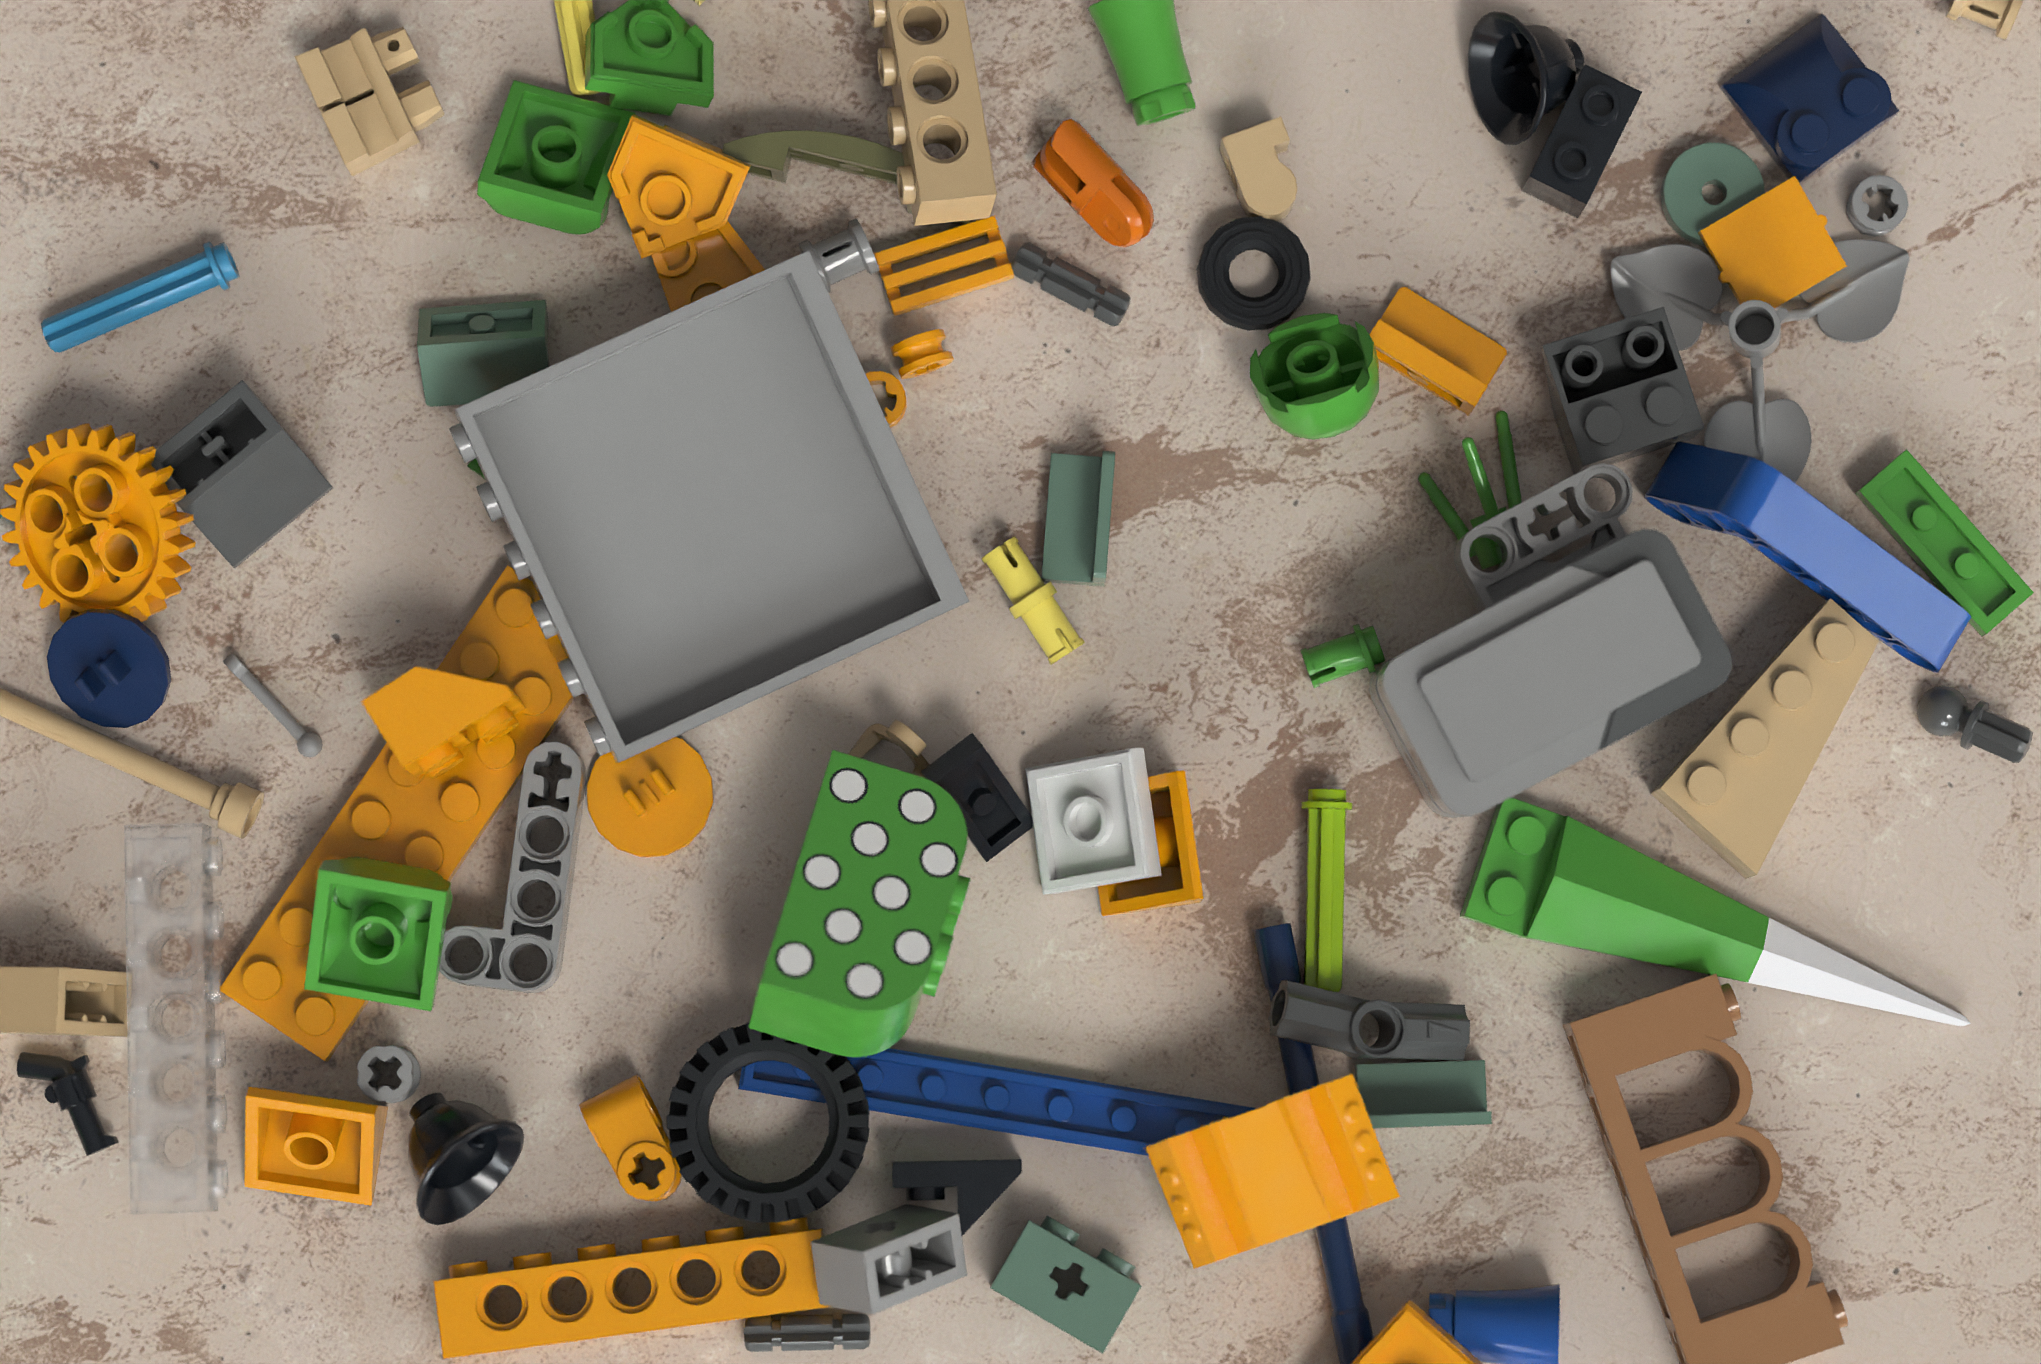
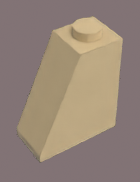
(63, 1001)

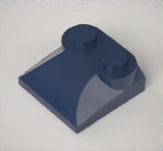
(1810, 99)

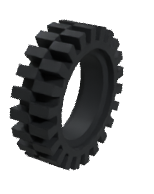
(753, 1199)

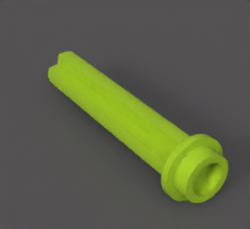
(1325, 888)

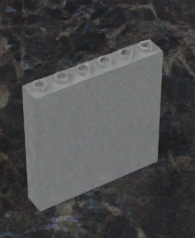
(708, 507)

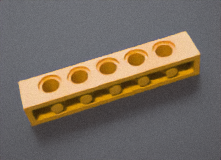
(471, 1329)

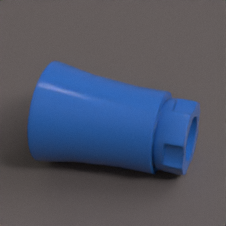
(1502, 1324)

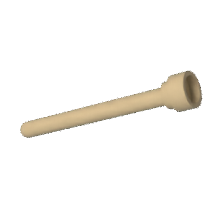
(230, 805)

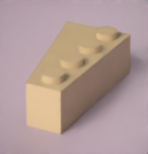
(1762, 748)

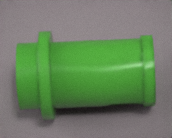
(1343, 656)

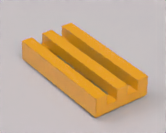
(937, 242)

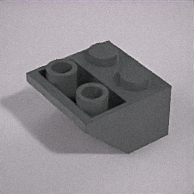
(1620, 391)
(240, 474)

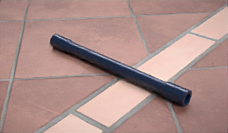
(1349, 1315)

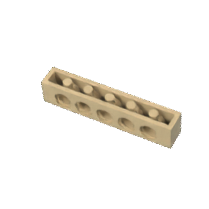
(935, 188)

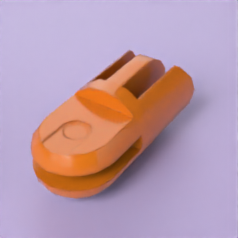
(1094, 185)

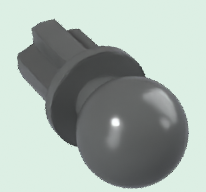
(1946, 712)

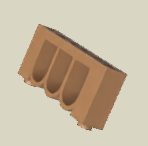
(1695, 1017)

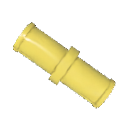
(1032, 600)

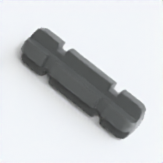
(1070, 284)
(807, 1332)

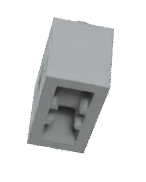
(888, 1259)

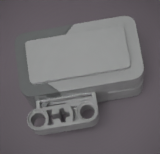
(1554, 656)

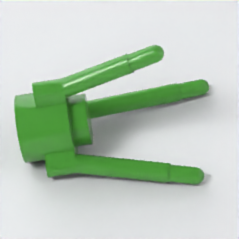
(1485, 548)

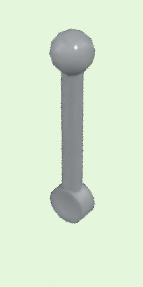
(308, 743)

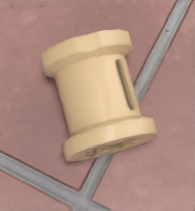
(1990, 13)

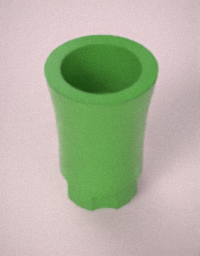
(1146, 56)

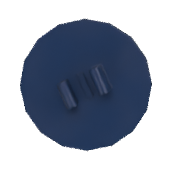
(109, 668)

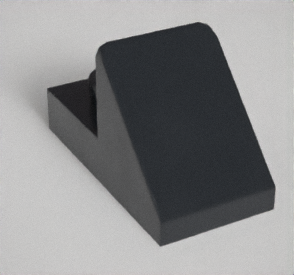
(984, 795)
(977, 1183)

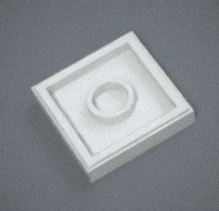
(1093, 821)

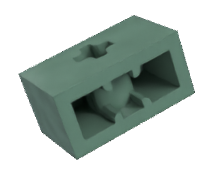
(1087, 1316)

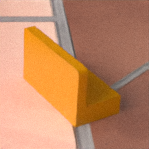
(1436, 350)

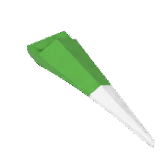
(1588, 892)

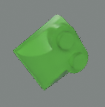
(552, 159)
(378, 931)

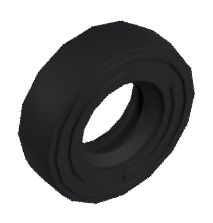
(1260, 235)

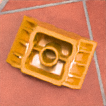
(1272, 1171)

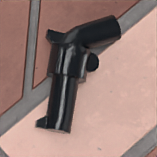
(72, 1092)

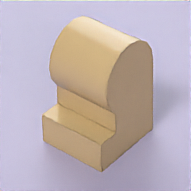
(1258, 177)

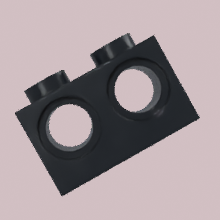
(1581, 141)

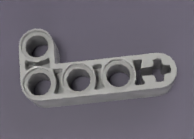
(526, 869)

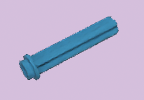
(141, 298)

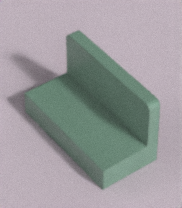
(479, 348)
(1078, 519)
(1424, 1093)

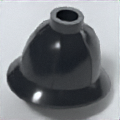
(1519, 74)
(458, 1156)

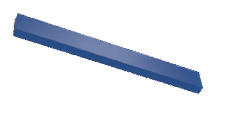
(1005, 1099)

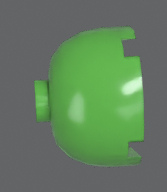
(1316, 376)

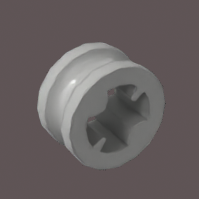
(1858, 210)

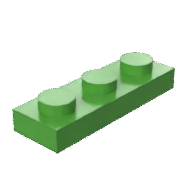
(1944, 542)

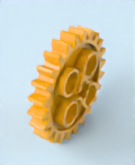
(97, 524)

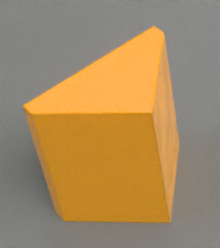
(1177, 855)
(312, 1145)

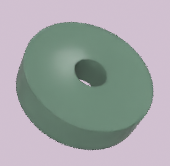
(1702, 166)

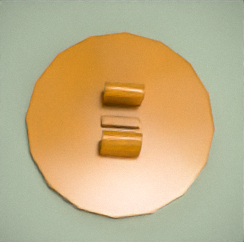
(651, 799)

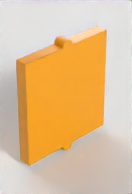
(1773, 246)

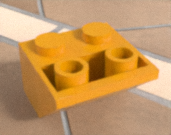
(436, 714)

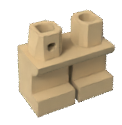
(360, 100)

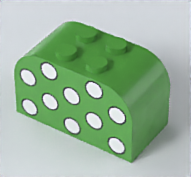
(865, 911)

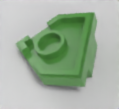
(649, 58)

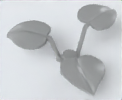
(1848, 306)

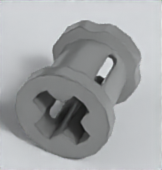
(842, 254)
(408, 1072)

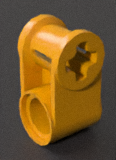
(627, 1130)

